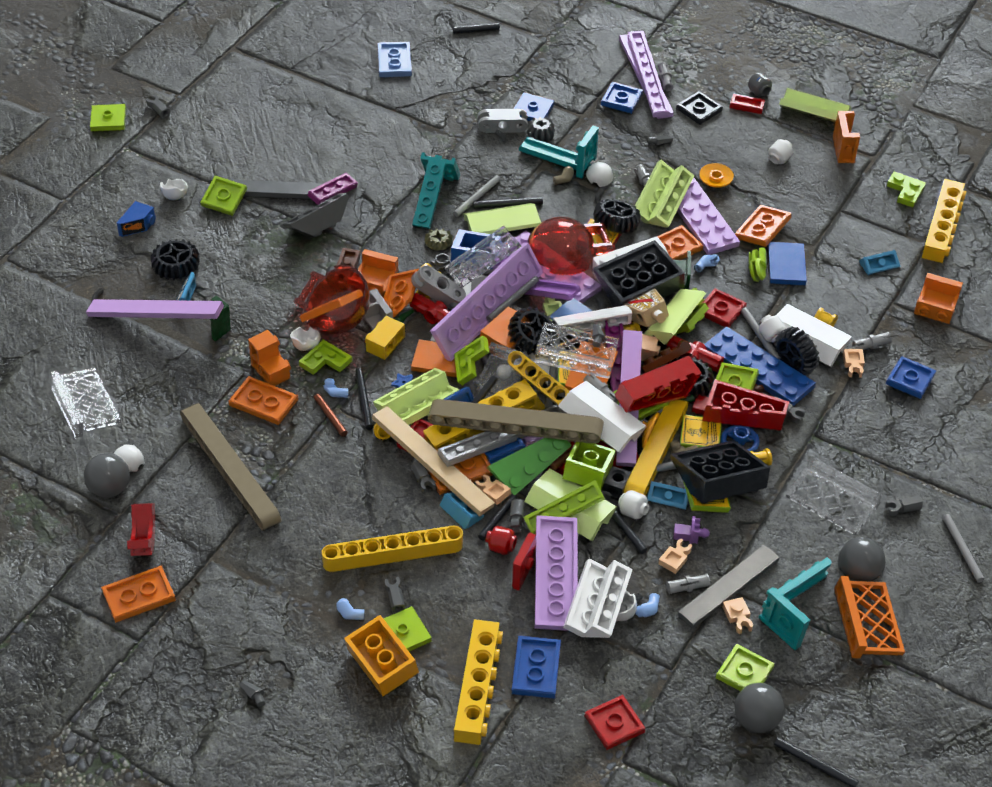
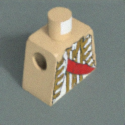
(648, 308)

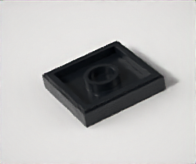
(699, 107)

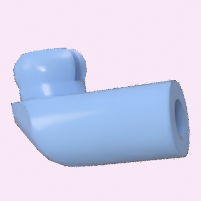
(707, 261)
(333, 391)

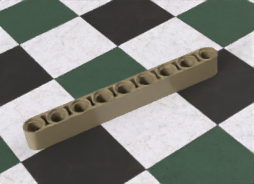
(516, 421)
(230, 467)

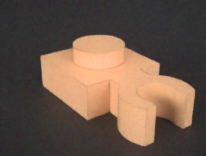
(854, 361)
(494, 490)
(676, 557)
(738, 612)

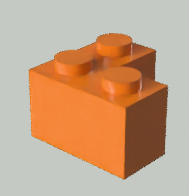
(267, 358)

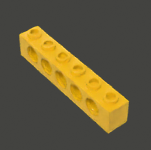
(943, 221)
(517, 396)
(466, 729)

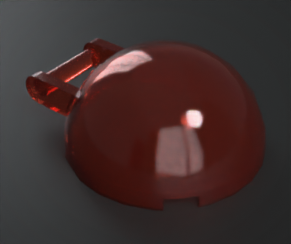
(568, 244)
(333, 285)

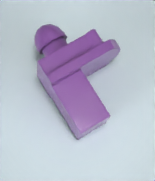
(690, 532)

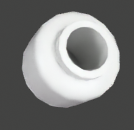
(780, 151)
(771, 327)
(633, 504)

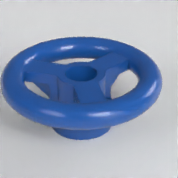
(741, 435)

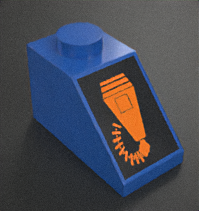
(136, 219)

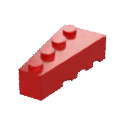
(659, 385)
(744, 407)

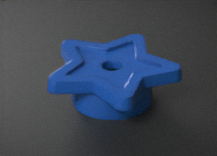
(401, 380)

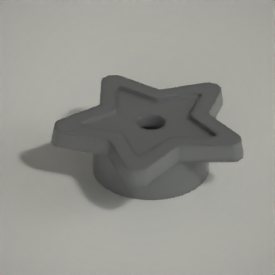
(441, 261)

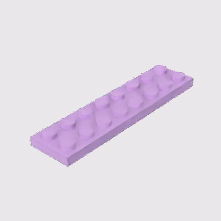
(470, 315)

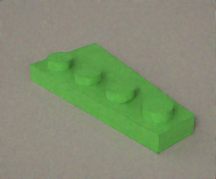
(526, 464)

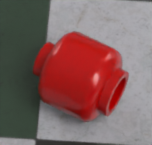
(501, 540)

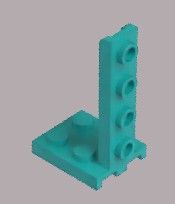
(578, 161)
(435, 170)
(782, 615)

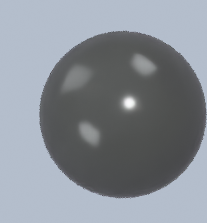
(106, 475)
(862, 559)
(759, 707)

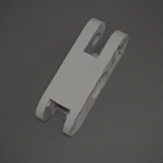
(502, 119)
(438, 286)

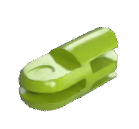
(757, 264)

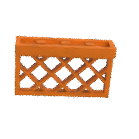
(852, 623)

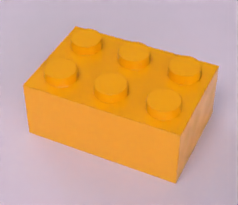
(381, 655)

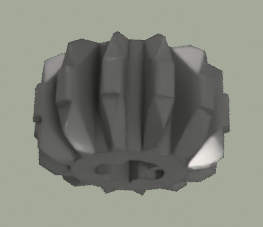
(541, 129)

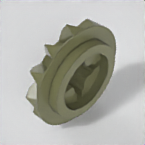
(433, 242)

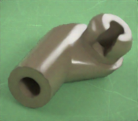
(566, 176)
(676, 447)

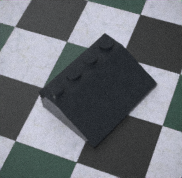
(638, 273)
(720, 471)

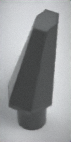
(660, 140)
(598, 335)
(254, 692)

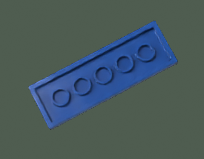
(773, 374)

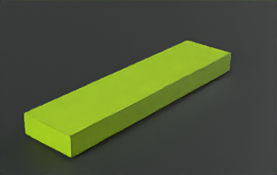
(568, 505)

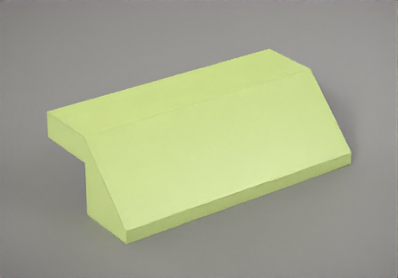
(812, 105)
(663, 194)
(511, 217)
(679, 309)
(415, 398)
(552, 487)

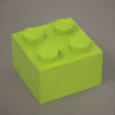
(588, 463)

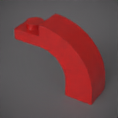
(143, 529)

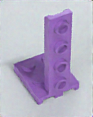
(551, 288)

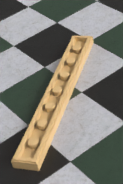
(429, 458)

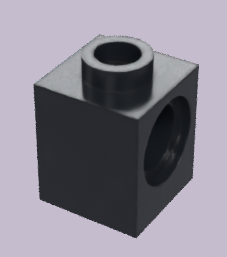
(616, 482)

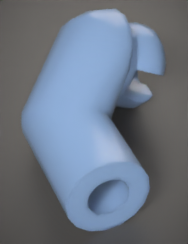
(649, 608)
(348, 612)

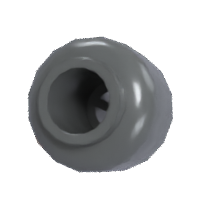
(760, 84)

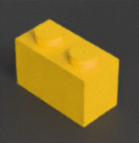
(385, 337)

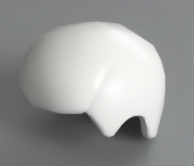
(600, 174)
(174, 189)
(305, 340)
(131, 455)
(628, 607)

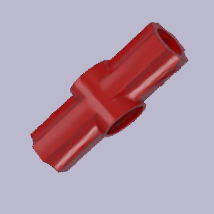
(431, 310)
(700, 352)

